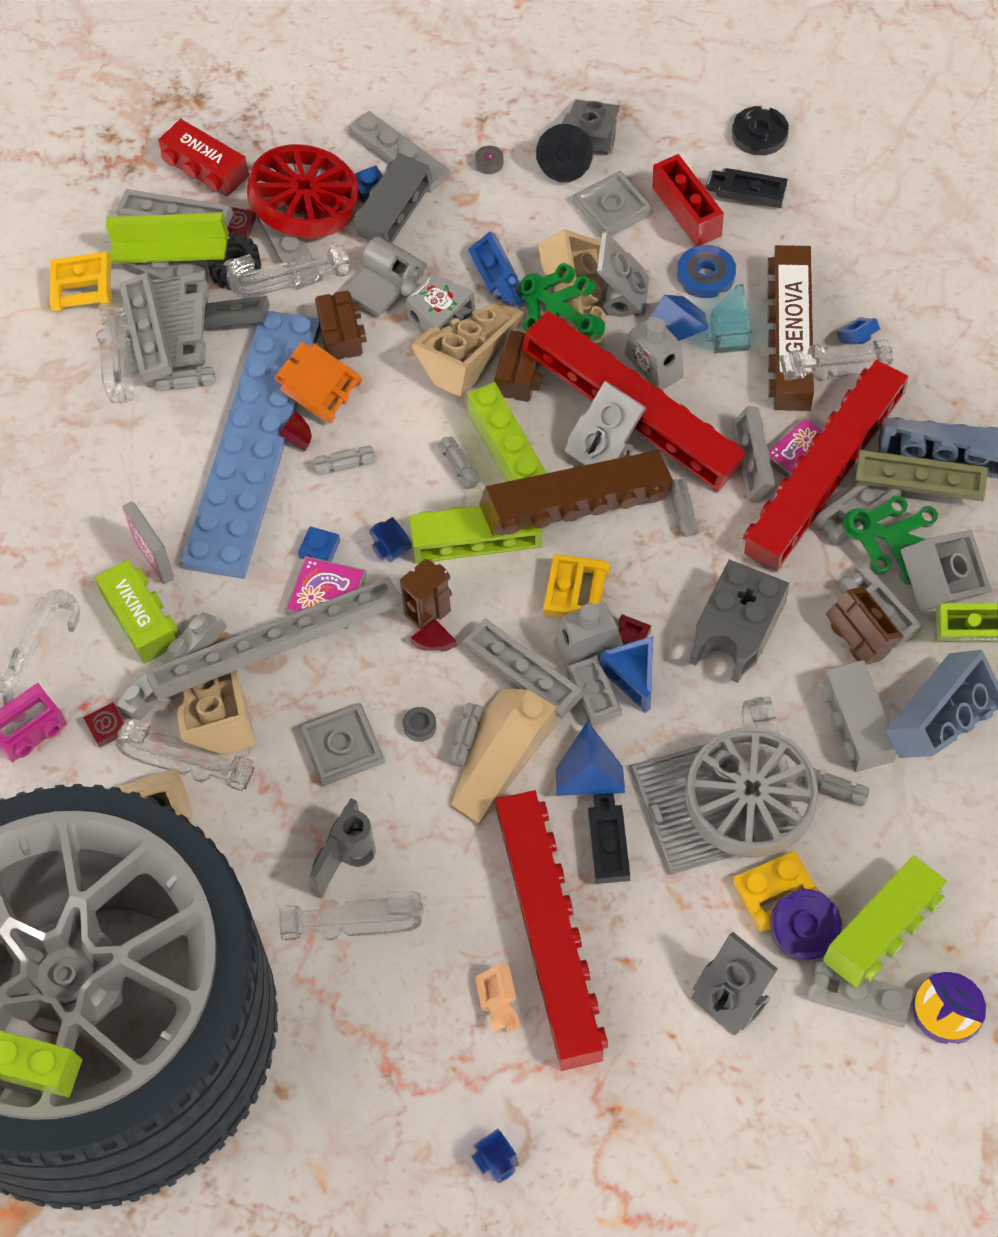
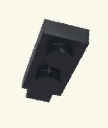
(747, 187)
(608, 840)

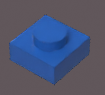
(366, 180)
(858, 331)
(319, 544)

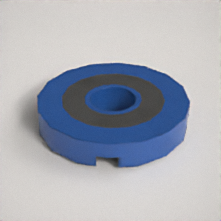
(711, 258)

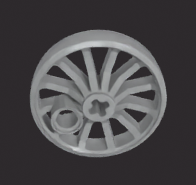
(736, 784)

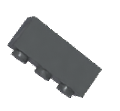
(393, 199)

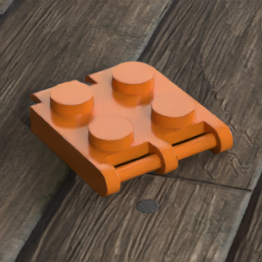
(316, 380)

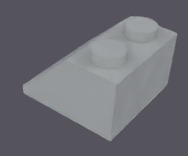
(945, 569)

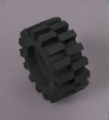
(235, 249)

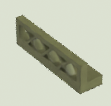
(921, 475)

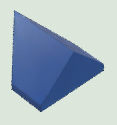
(681, 316)
(631, 670)
(589, 767)

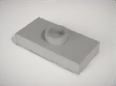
(599, 698)

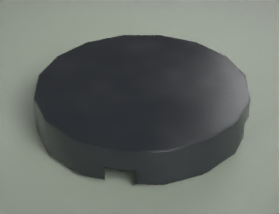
(760, 130)
(564, 152)

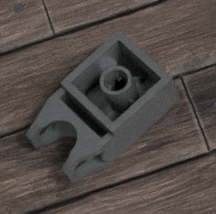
(740, 616)

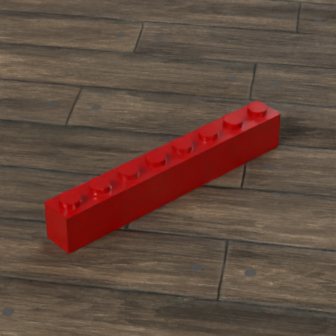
(664, 421)
(825, 465)
(549, 931)

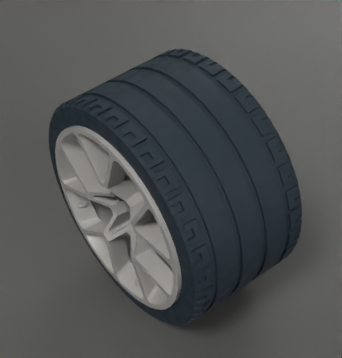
(179, 1102)

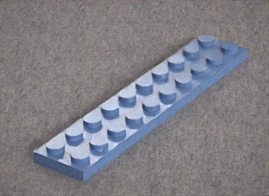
(248, 452)

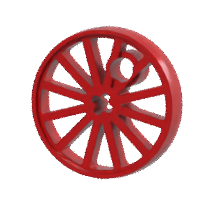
(304, 194)

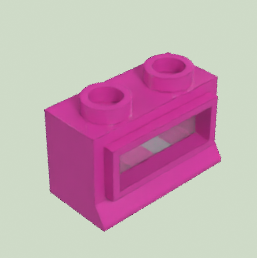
(28, 722)

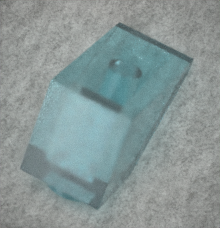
(730, 323)

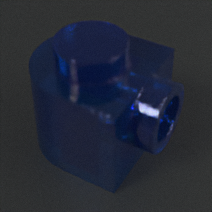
(389, 540)
(495, 1156)

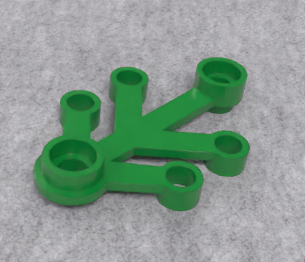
(534, 289)
(896, 536)

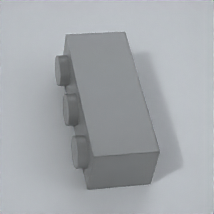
(858, 715)

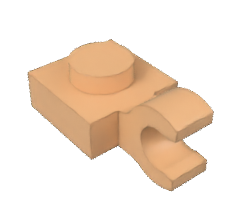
(495, 993)

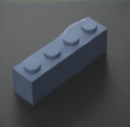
(941, 442)
(946, 705)

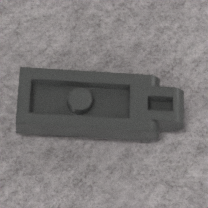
(237, 311)

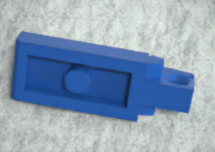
(496, 269)

